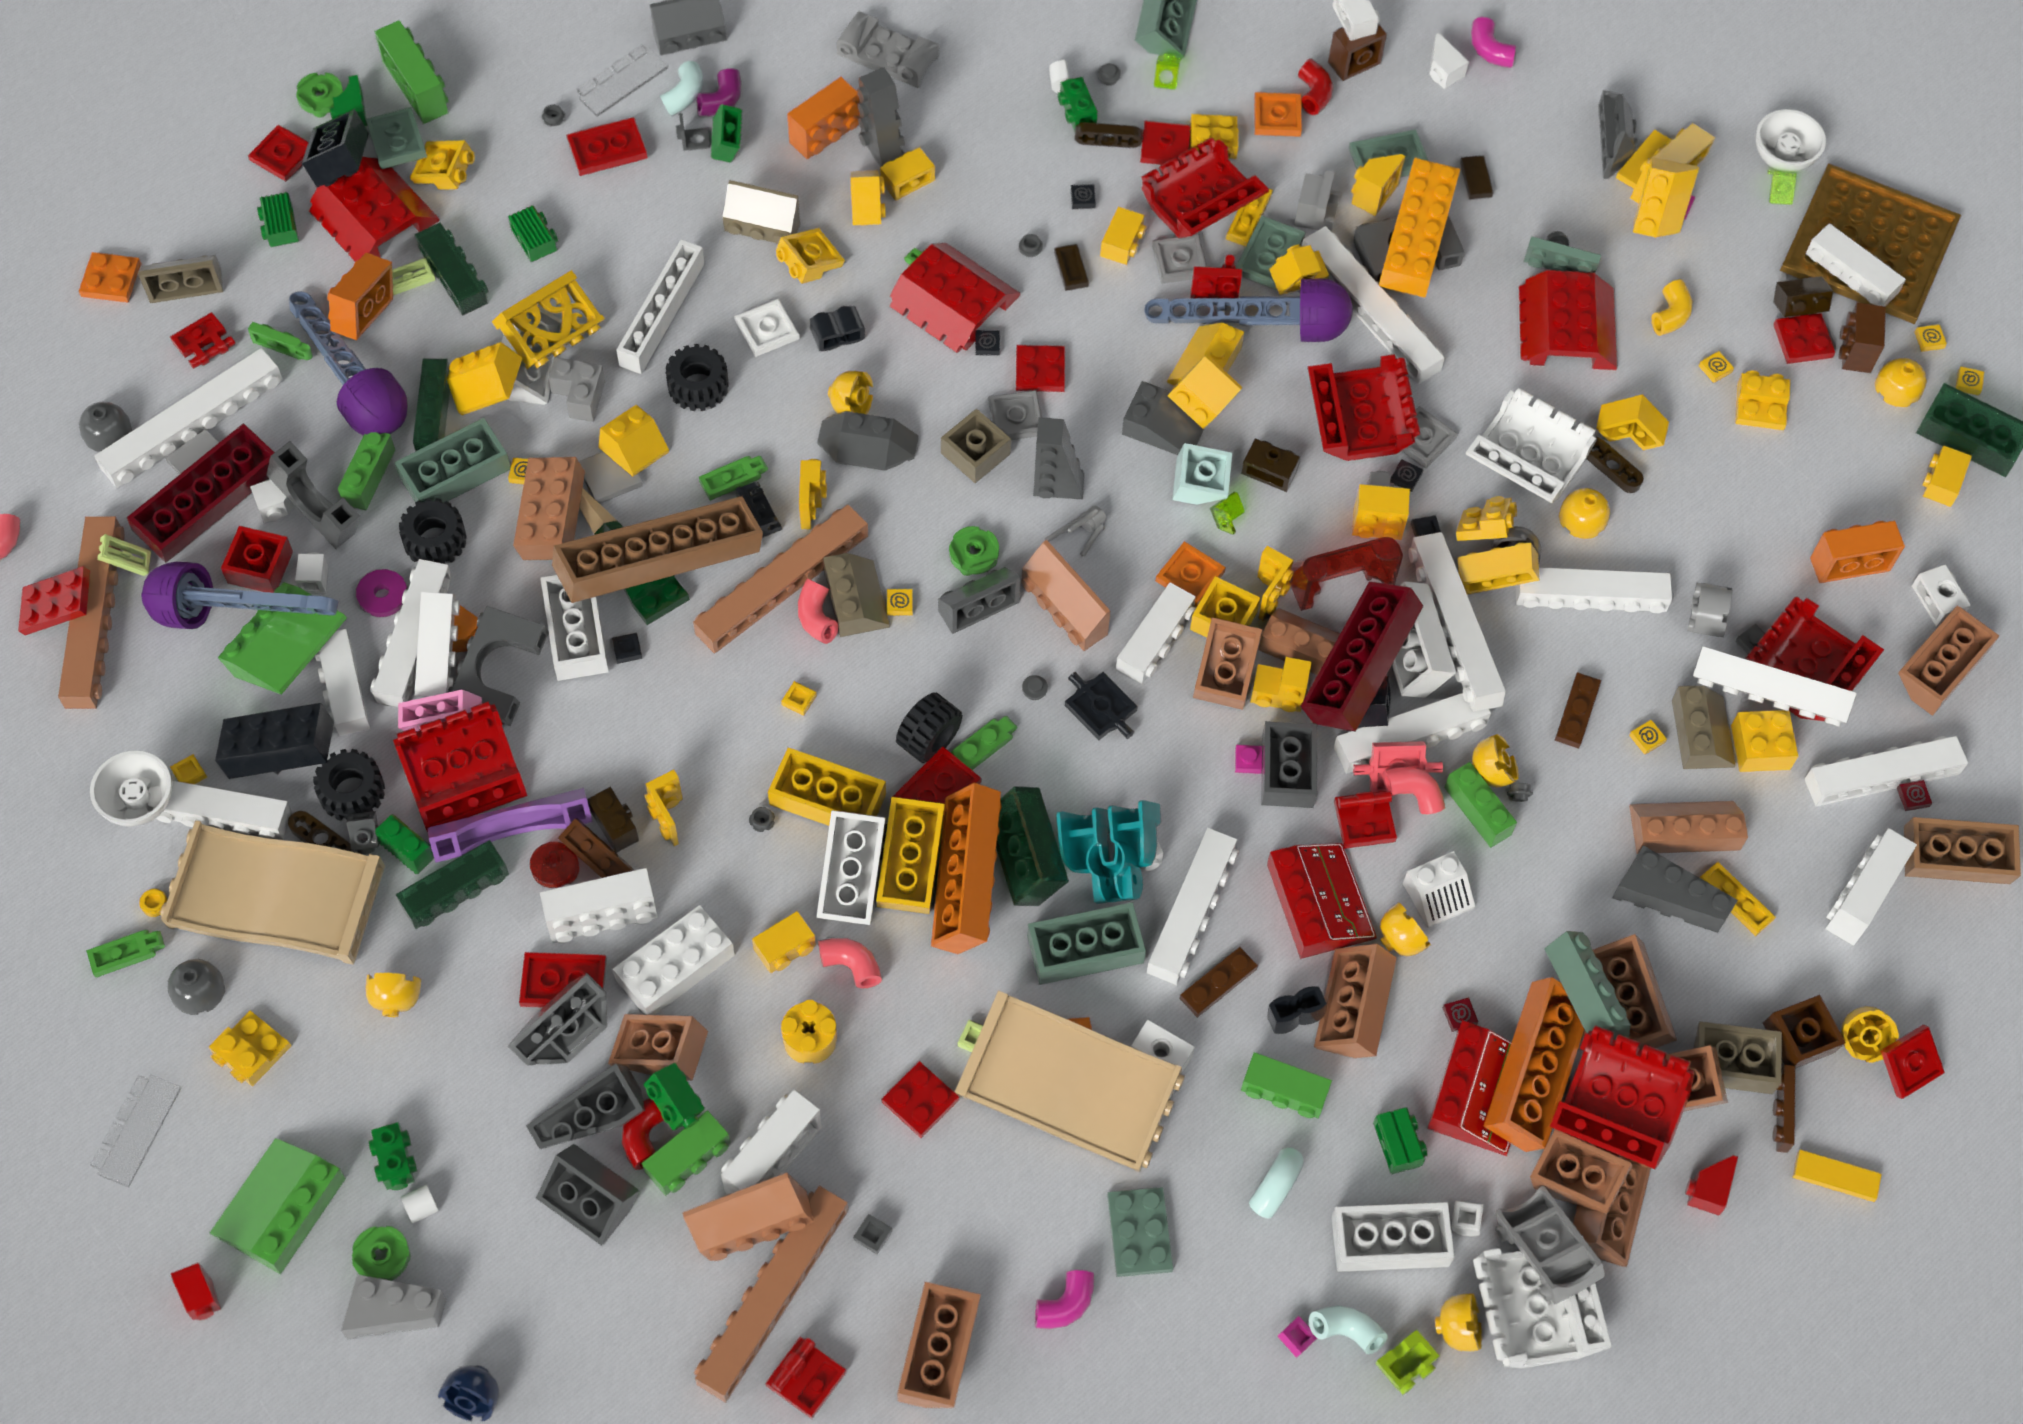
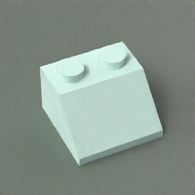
(1201, 474)

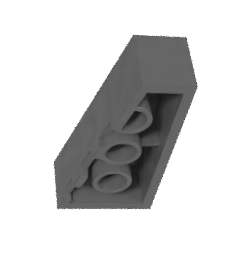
(879, 116)
(1055, 462)
(1674, 891)

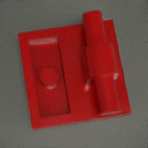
(1216, 282)
(1365, 819)
(806, 1377)

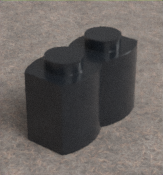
(837, 328)
(1303, 1008)

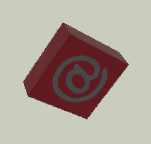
(1914, 795)
(1459, 1011)

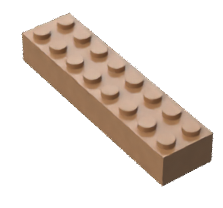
(656, 549)

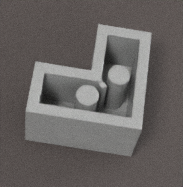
(582, 385)

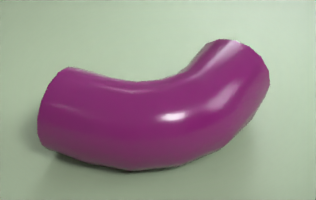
(727, 93)

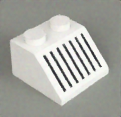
(1439, 889)

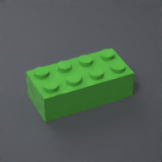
(412, 71)

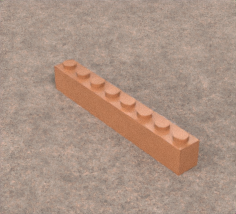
(779, 579)
(88, 634)
(769, 1297)

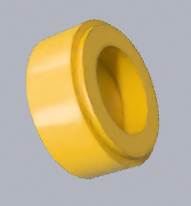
(152, 902)

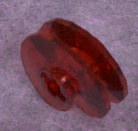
(542, 865)

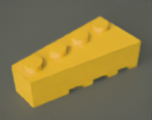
(1688, 147)

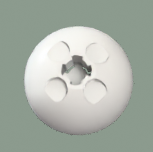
(1789, 140)
(131, 788)

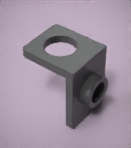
(686, 136)

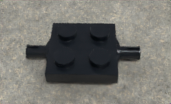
(1100, 705)

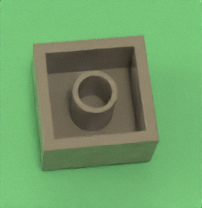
(975, 445)

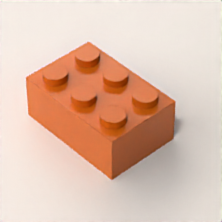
(823, 118)
(360, 296)
(1857, 551)

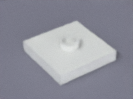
(767, 327)

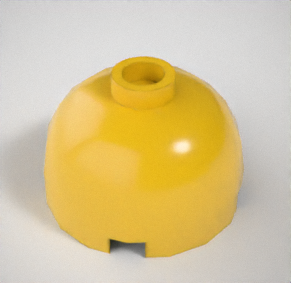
(1901, 382)
(851, 392)
(1584, 513)
(1494, 762)
(1402, 932)
(392, 993)
(1868, 1032)
(1460, 1323)

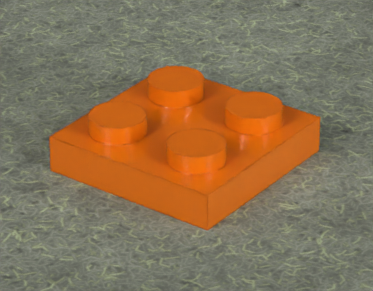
(1277, 114)
(109, 277)
(1190, 571)

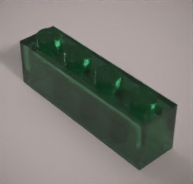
(452, 269)
(432, 403)
(452, 885)

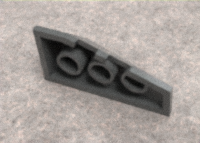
(596, 1107)

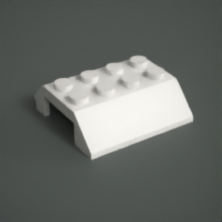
(1534, 446)
(1529, 1327)

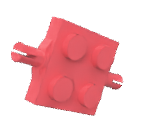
(1393, 755)

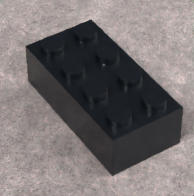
(335, 149)
(274, 741)

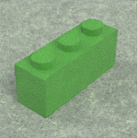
(366, 469)
(1480, 804)
(1285, 1086)
(687, 1154)

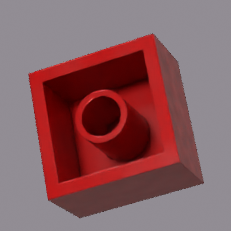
(257, 559)

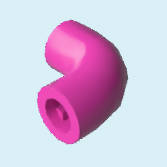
(1488, 47)
(1070, 1305)

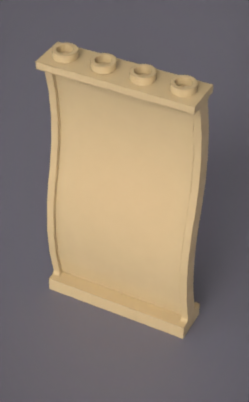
(273, 892)
(1070, 1081)

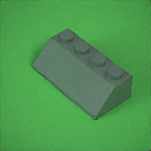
(1165, 26)
(1587, 984)

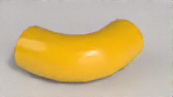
(1678, 311)

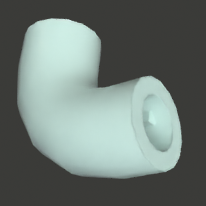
(686, 90)
(1277, 1182)
(1349, 1323)

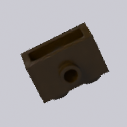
(1803, 296)
(1270, 464)
(613, 819)

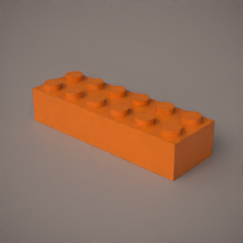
(966, 869)
(1536, 1067)

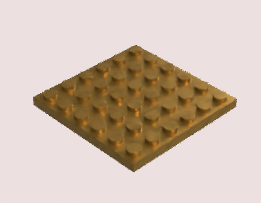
(1884, 221)

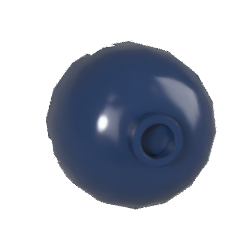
(470, 1393)

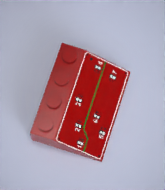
(1320, 898)
(1470, 1088)

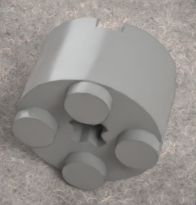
(1710, 609)

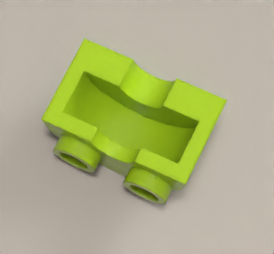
(1408, 1361)

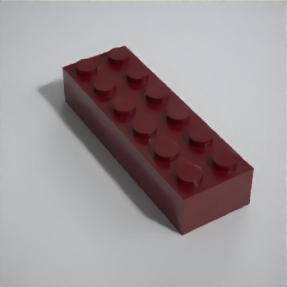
(202, 493)
(1362, 656)

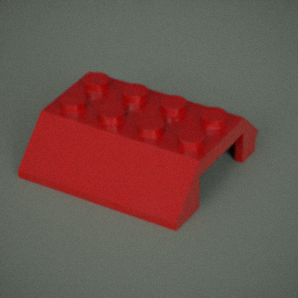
(1199, 189)
(369, 208)
(950, 295)
(1567, 317)
(1364, 409)
(1814, 649)
(459, 765)
(1625, 1097)

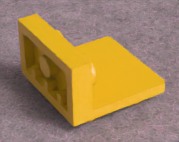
(1276, 573)
(661, 795)

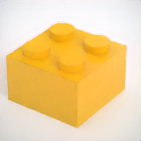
(1380, 512)
(1225, 603)
(1764, 741)

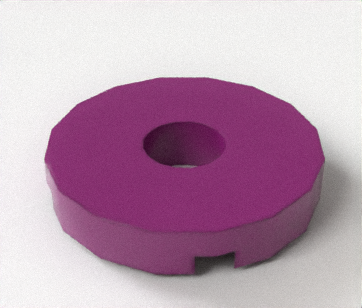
(376, 581)

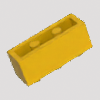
(1499, 568)

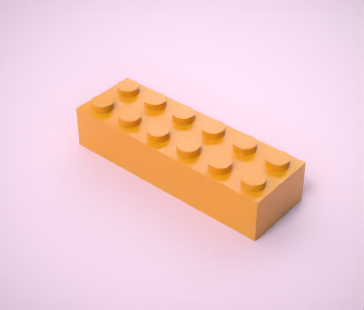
(1419, 227)

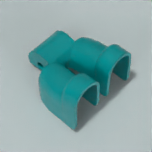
(1086, 849)

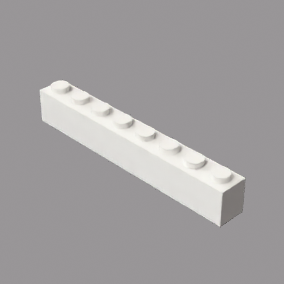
(1376, 308)
(188, 418)
(1460, 626)

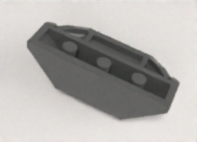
(1616, 132)
(867, 440)
(563, 1024)

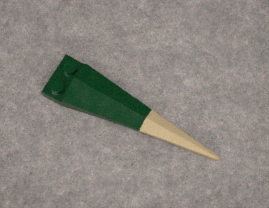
(648, 599)

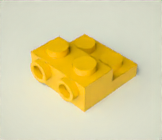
(1217, 127)
(444, 164)
(808, 255)
(1762, 400)
(811, 490)
(1487, 522)
(249, 1048)

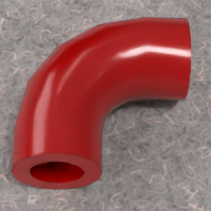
(1320, 87)
(637, 1134)

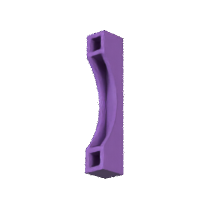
(551, 812)

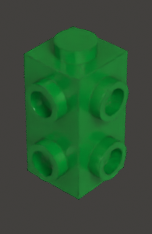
(1077, 102)
(674, 1097)
(394, 1163)

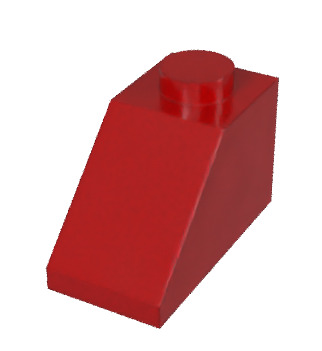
(1712, 1186)
(196, 1291)

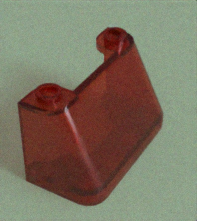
(1376, 559)

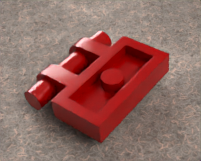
(200, 334)

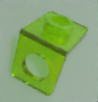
(1167, 62)
(1782, 187)
(1226, 511)

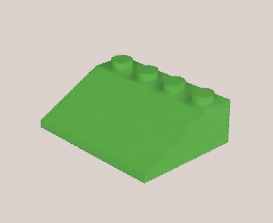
(278, 644)
(278, 1204)

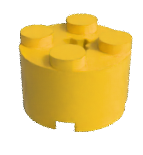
(805, 1018)

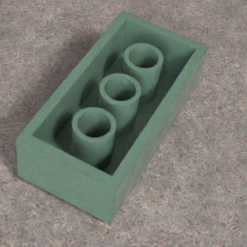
(454, 464)
(1086, 943)

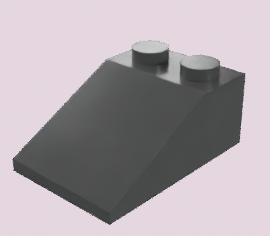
(1159, 420)

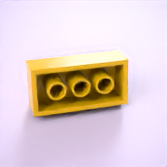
(816, 787)
(910, 855)

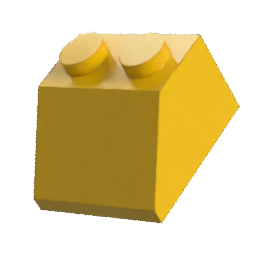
(1377, 182)
(1204, 391)
(633, 440)

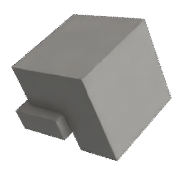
(1317, 202)

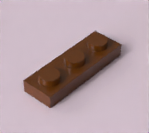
(1577, 710)
(593, 850)
(1218, 982)
(1784, 1109)

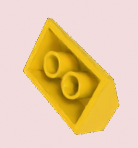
(1664, 198)
(1216, 340)
(483, 377)

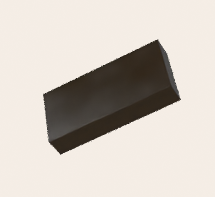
(1476, 177)
(1071, 267)

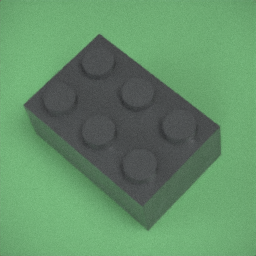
(1289, 764)

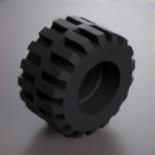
(697, 361)
(427, 516)
(928, 727)
(343, 767)

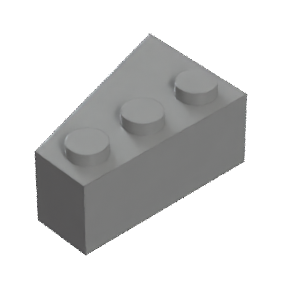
(391, 1306)

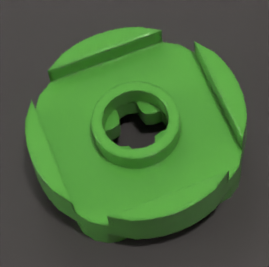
(312, 83)
(974, 563)
(381, 1238)

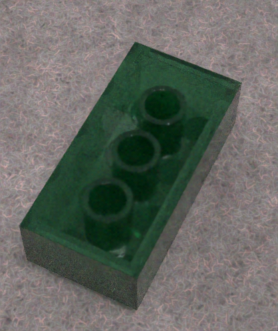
(1974, 429)
(1028, 848)

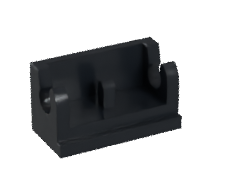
(760, 508)

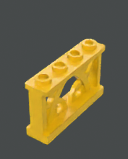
(555, 290)

